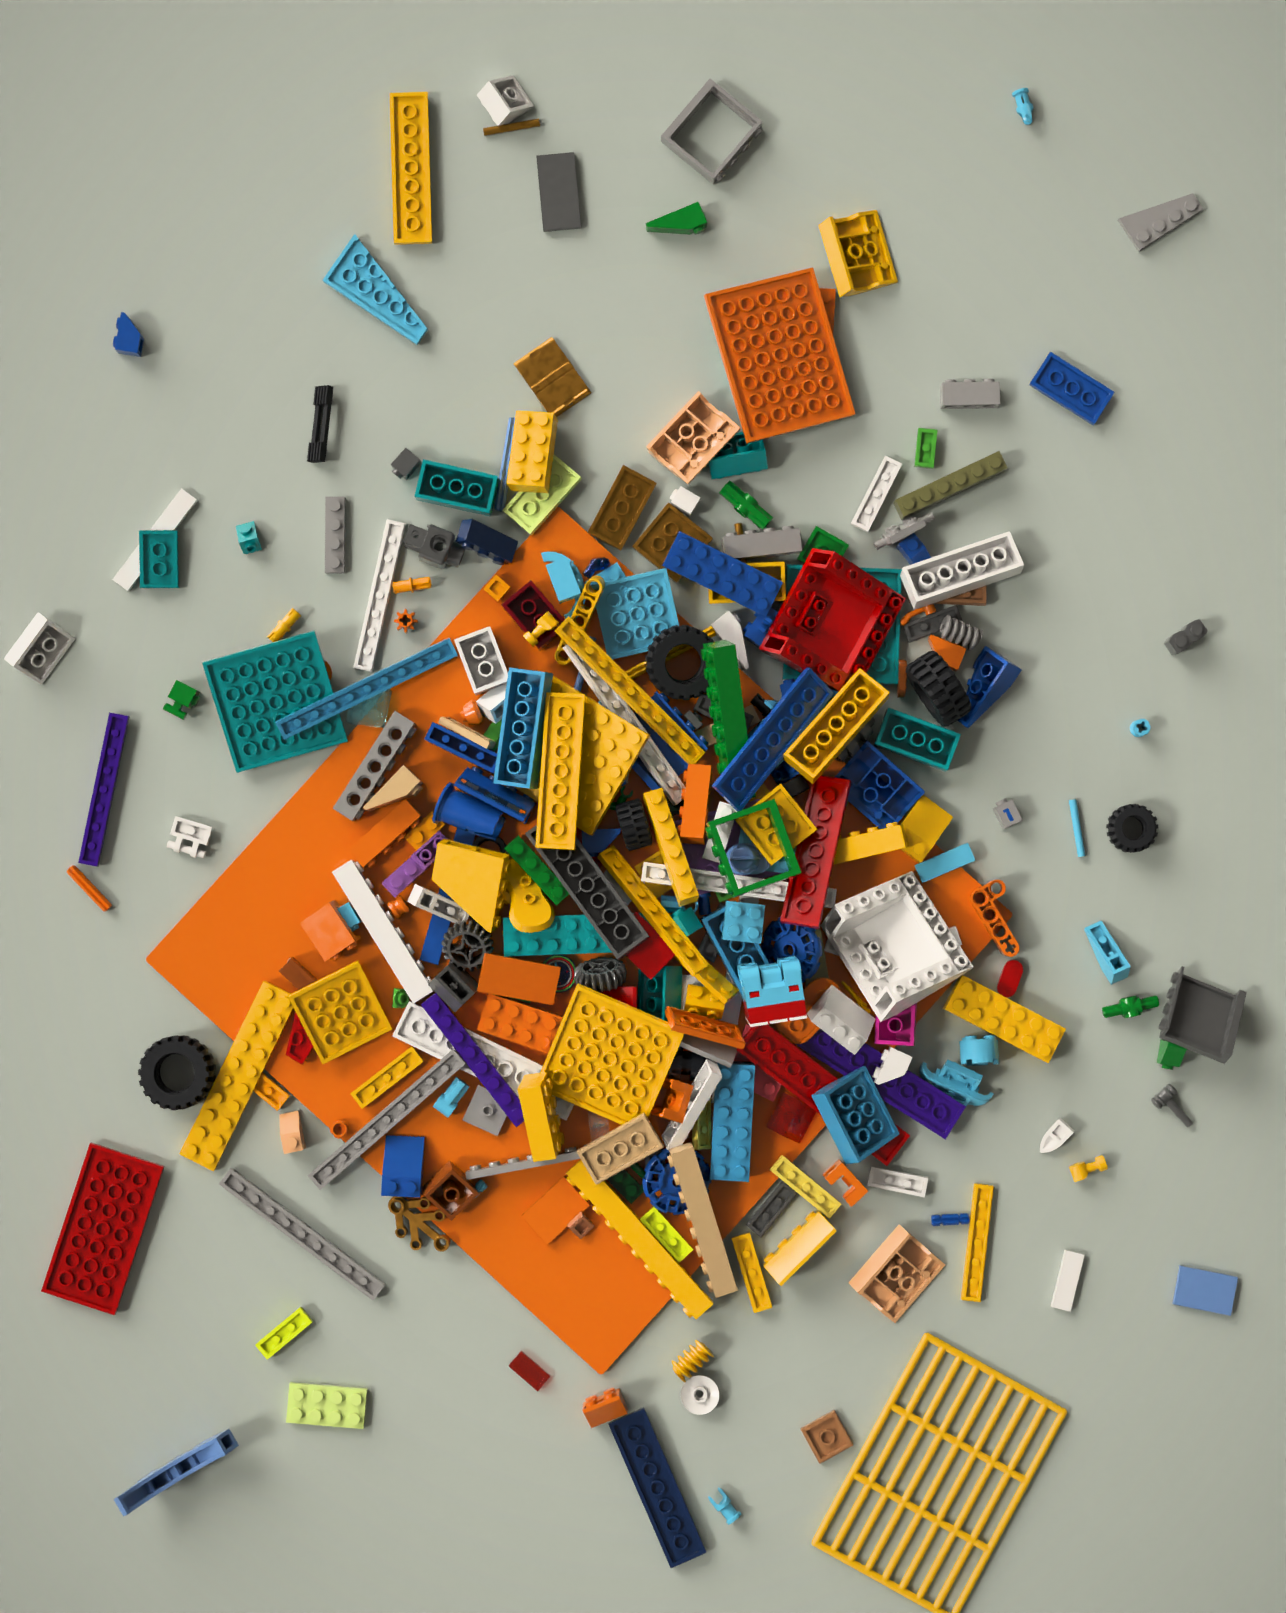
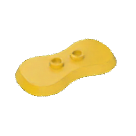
(529, 906)

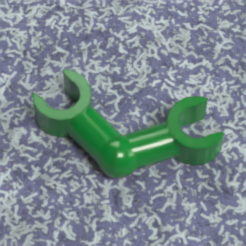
(621, 799)

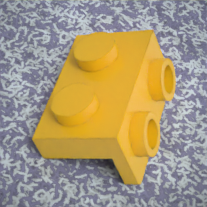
(703, 1002)

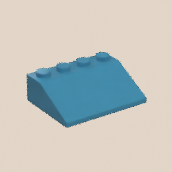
(855, 1115)

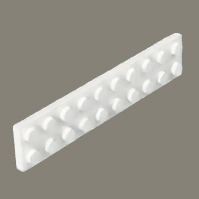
(421, 1032)

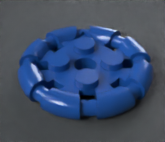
(797, 940)
(665, 1184)

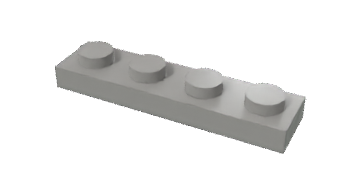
(335, 535)

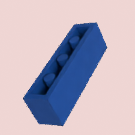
(461, 747)

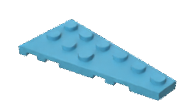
(367, 285)

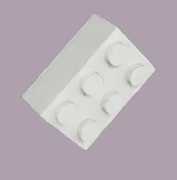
(482, 660)

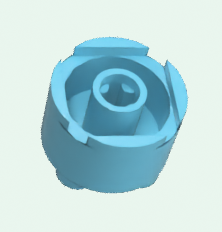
(979, 1051)

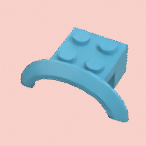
(564, 577)

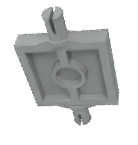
(908, 527)

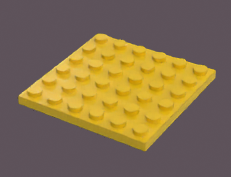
(607, 757)
(610, 1056)

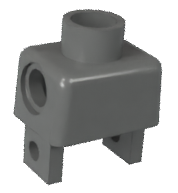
(425, 544)

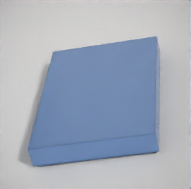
(1205, 1290)

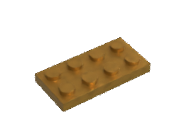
(622, 507)

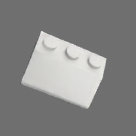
(39, 648)
(842, 1019)

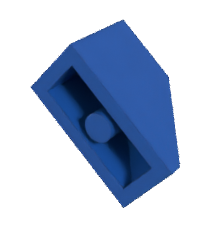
(913, 549)
(599, 841)

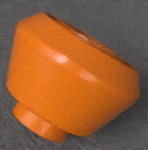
(471, 713)

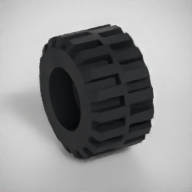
(633, 824)
(1148, 828)

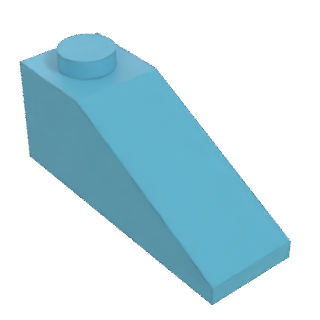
(1107, 953)

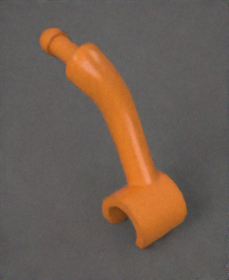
(929, 609)

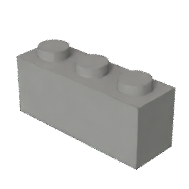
(969, 394)

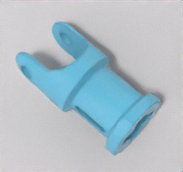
(1023, 109)
(726, 1508)

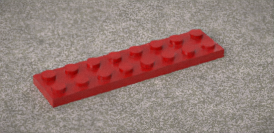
(816, 853)

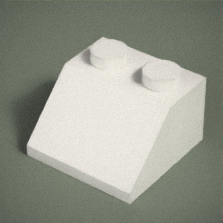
(504, 100)

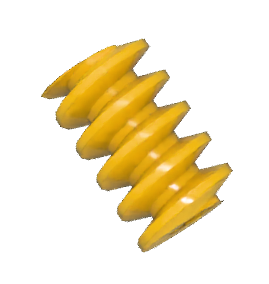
(691, 1360)

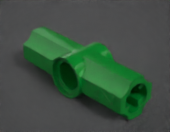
(746, 505)

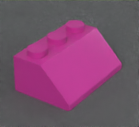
(897, 1029)

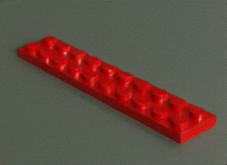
(800, 1075)

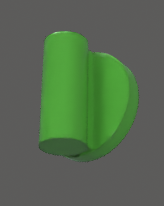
(400, 998)

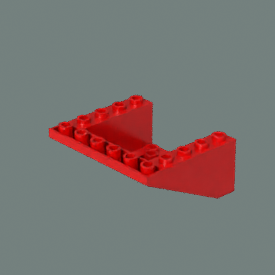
(832, 619)

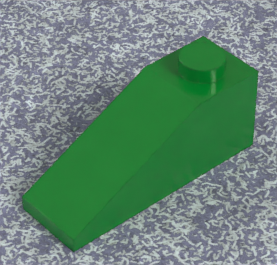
(682, 221)

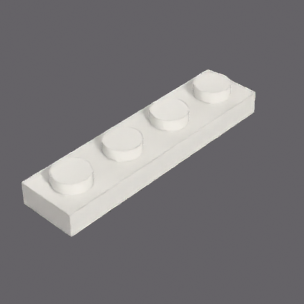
(876, 494)

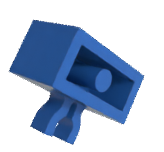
(756, 631)

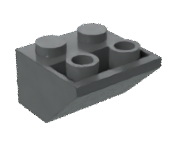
(454, 986)

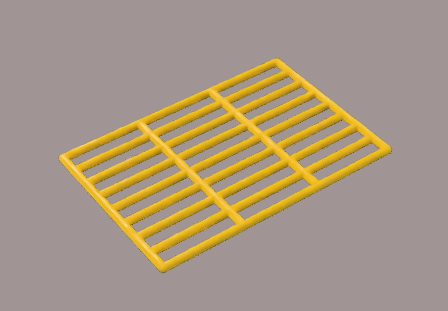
(958, 1443)

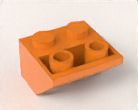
(605, 1407)

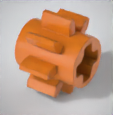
(409, 624)

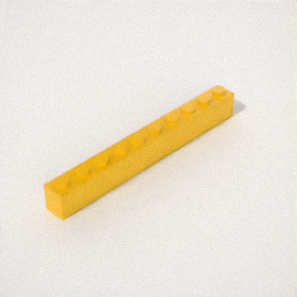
(643, 1242)

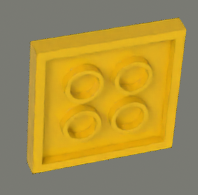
(760, 829)

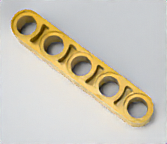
(583, 611)

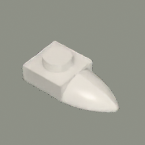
(1055, 1136)

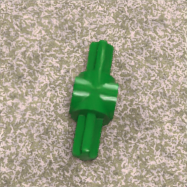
(1130, 1006)

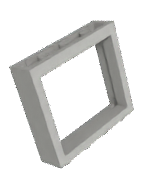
(712, 88)

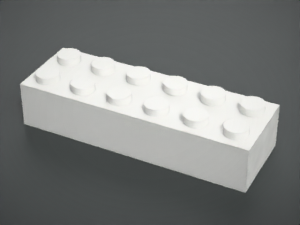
(961, 570)

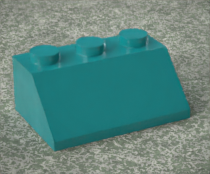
(738, 458)
(660, 991)

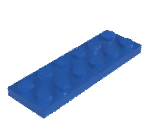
(722, 573)

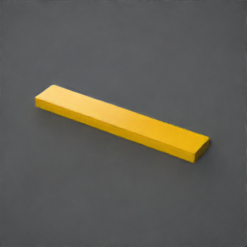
(977, 1242)

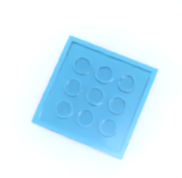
(635, 612)

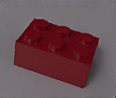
(527, 608)

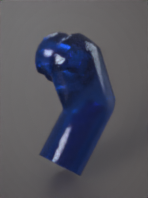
(596, 565)

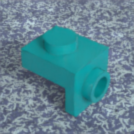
(248, 537)

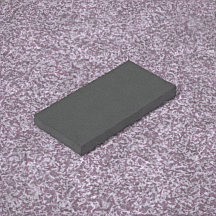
(558, 192)

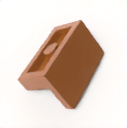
(297, 974)

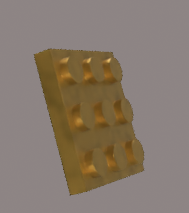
(661, 533)

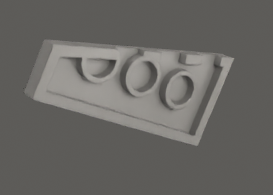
(1153, 223)

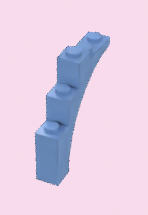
(175, 1470)

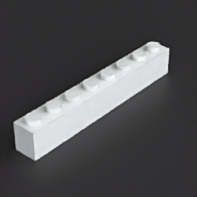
(383, 931)

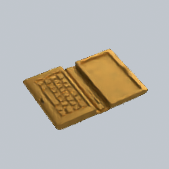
(552, 377)

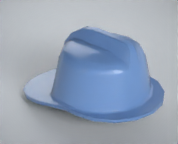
(746, 859)

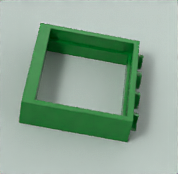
(783, 839)

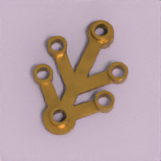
(416, 1221)

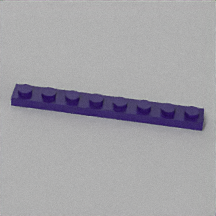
(103, 789)
(474, 1058)

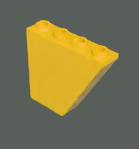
(473, 879)

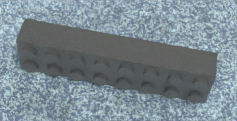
(594, 897)

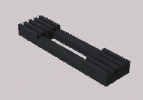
(317, 450)

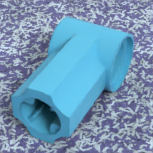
(671, 905)
(449, 1100)

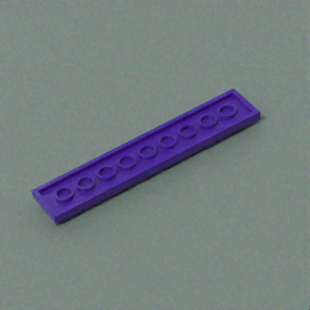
(906, 1093)

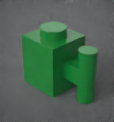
(184, 696)

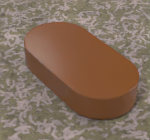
(902, 676)

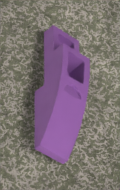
(414, 866)

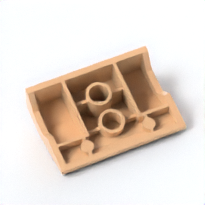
(692, 438)
(896, 1273)

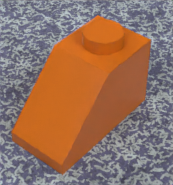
(950, 652)

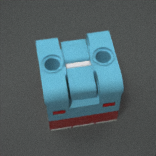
(772, 991)

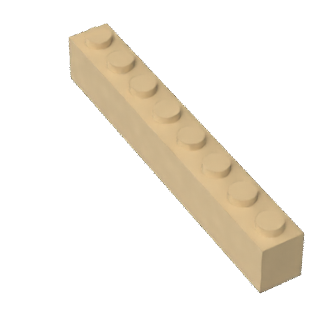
(703, 1220)

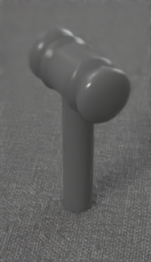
(1164, 1097)

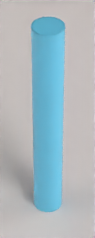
(1077, 827)

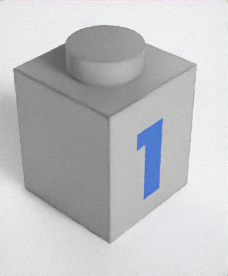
(1007, 813)

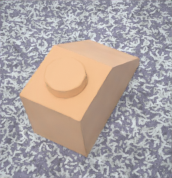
(291, 1132)

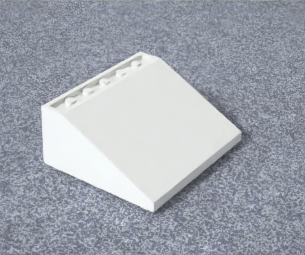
(895, 944)

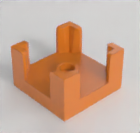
(675, 1101)
(856, 1192)

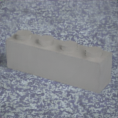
(762, 544)

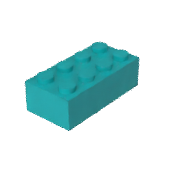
(456, 488)
(917, 739)

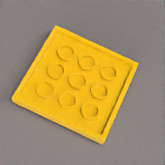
(340, 1012)

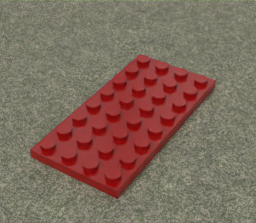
(102, 1228)

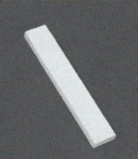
(169, 520)

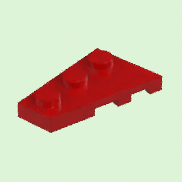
(299, 1043)

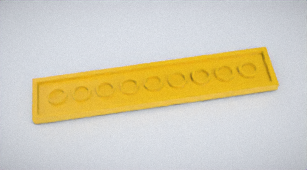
(238, 1076)

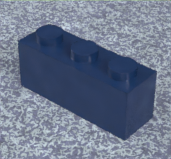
(486, 541)

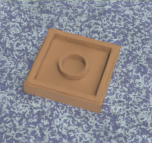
(826, 1436)

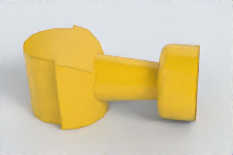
(545, 623)
(1080, 1170)

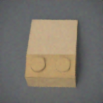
(398, 787)

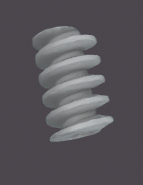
(961, 632)

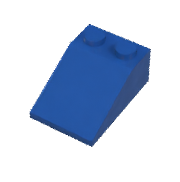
(403, 1166)

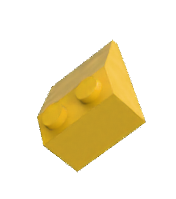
(924, 827)

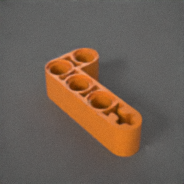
(997, 920)

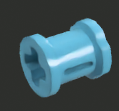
(1134, 730)

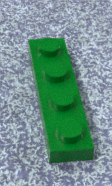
(536, 870)

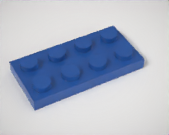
(1071, 388)

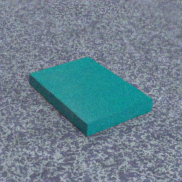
(158, 559)

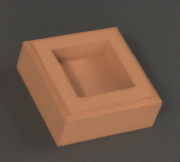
(580, 1225)

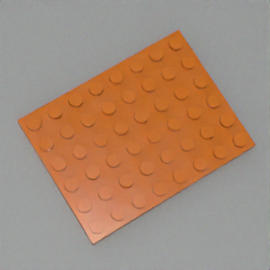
(779, 355)

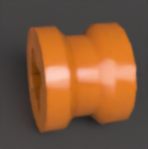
(398, 907)

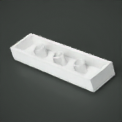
(704, 1085)

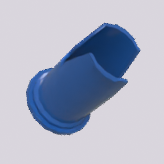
(468, 813)

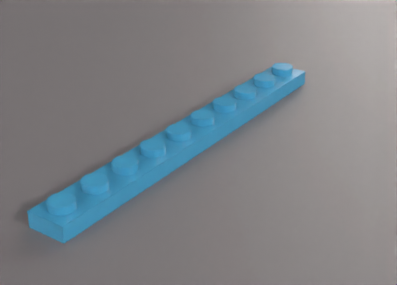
(366, 688)

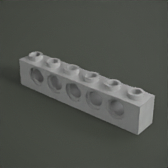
(354, 787)

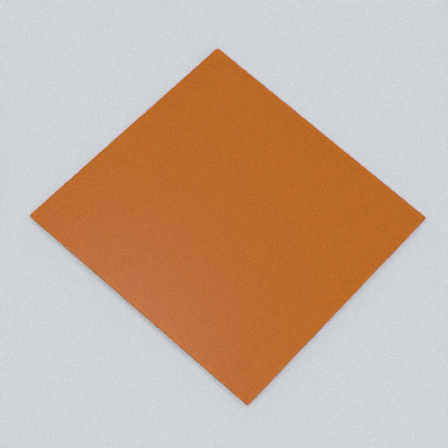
(250, 926)

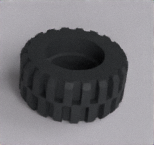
(656, 662)
(938, 688)
(151, 1077)

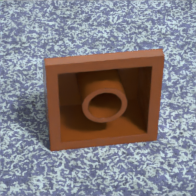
(450, 1190)

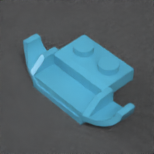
(956, 1082)

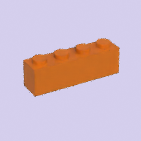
(696, 804)
(385, 833)

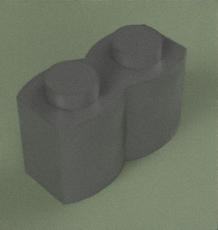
(1189, 634)

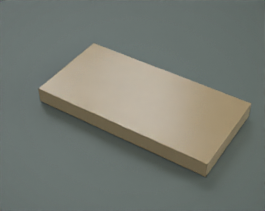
(620, 1148)

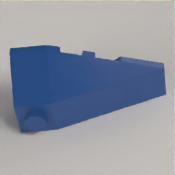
(988, 683)

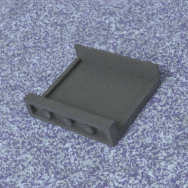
(1201, 1017)

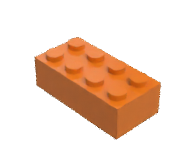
(519, 1023)

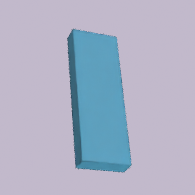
(944, 862)

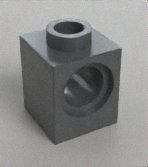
(405, 464)

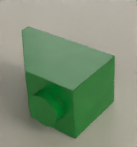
(1170, 1054)

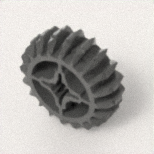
(454, 950)
(601, 974)

